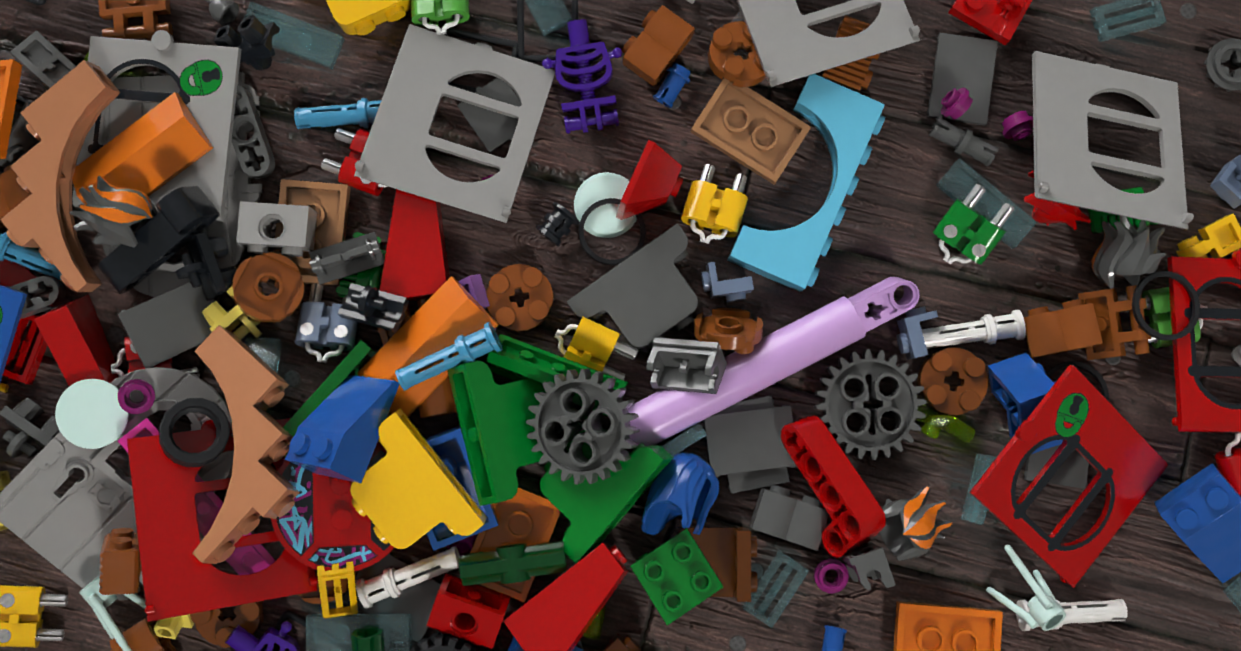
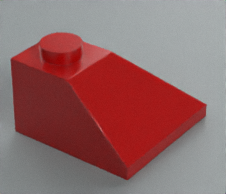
(651, 182)

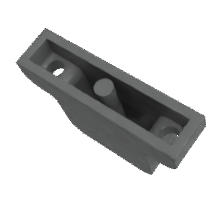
(643, 293)

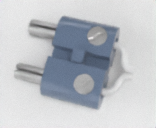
(323, 327)

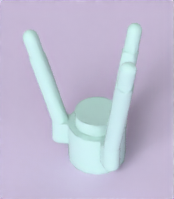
(99, 604)
(1043, 606)

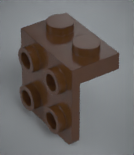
(730, 556)

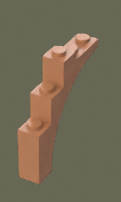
(46, 171)
(258, 438)

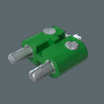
(969, 230)

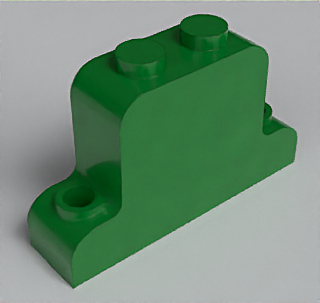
(494, 428)
(601, 505)

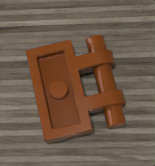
(121, 10)
(1109, 321)

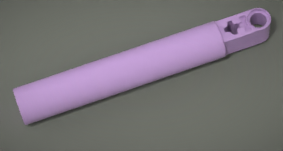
(774, 359)

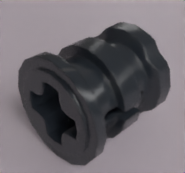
(557, 224)

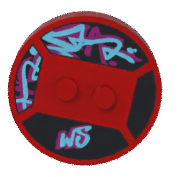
(324, 523)

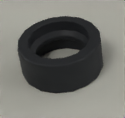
(184, 407)

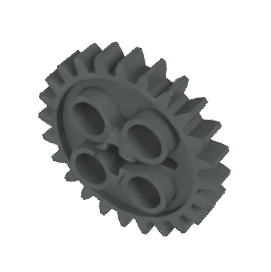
(901, 403)
(606, 446)

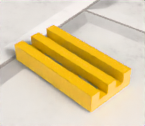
(335, 575)

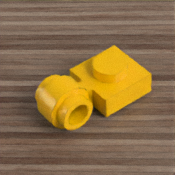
(1218, 239)

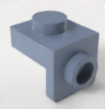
(1228, 182)
(732, 289)
(911, 337)

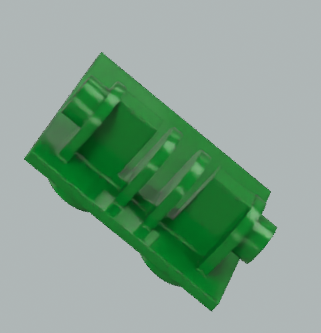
(676, 576)

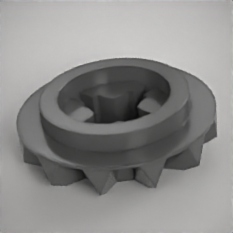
(1220, 74)

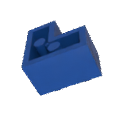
(1019, 388)

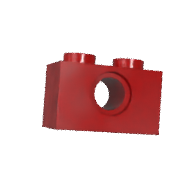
(468, 611)

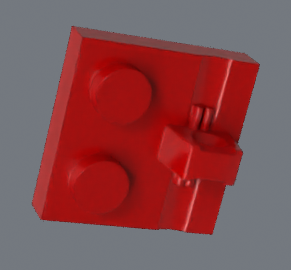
(992, 17)

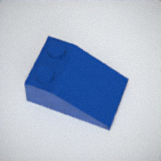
(344, 429)
(452, 451)
(1207, 519)

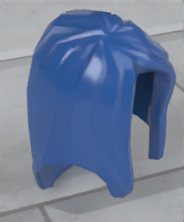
(682, 489)

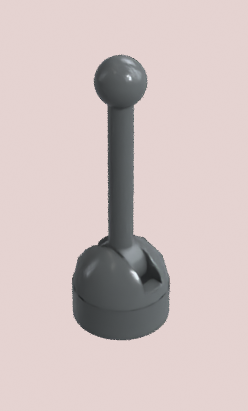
(223, 11)

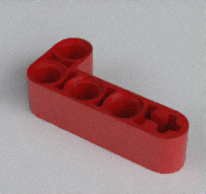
(836, 484)

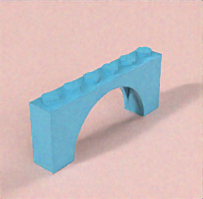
(846, 124)

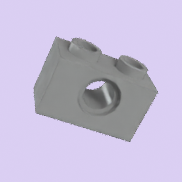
(258, 218)

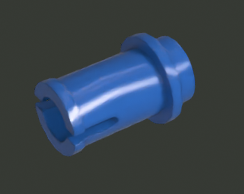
(672, 84)
(833, 638)

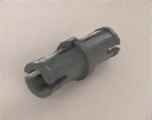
(963, 141)

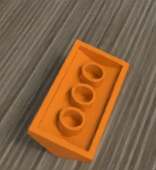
(147, 151)
(431, 329)

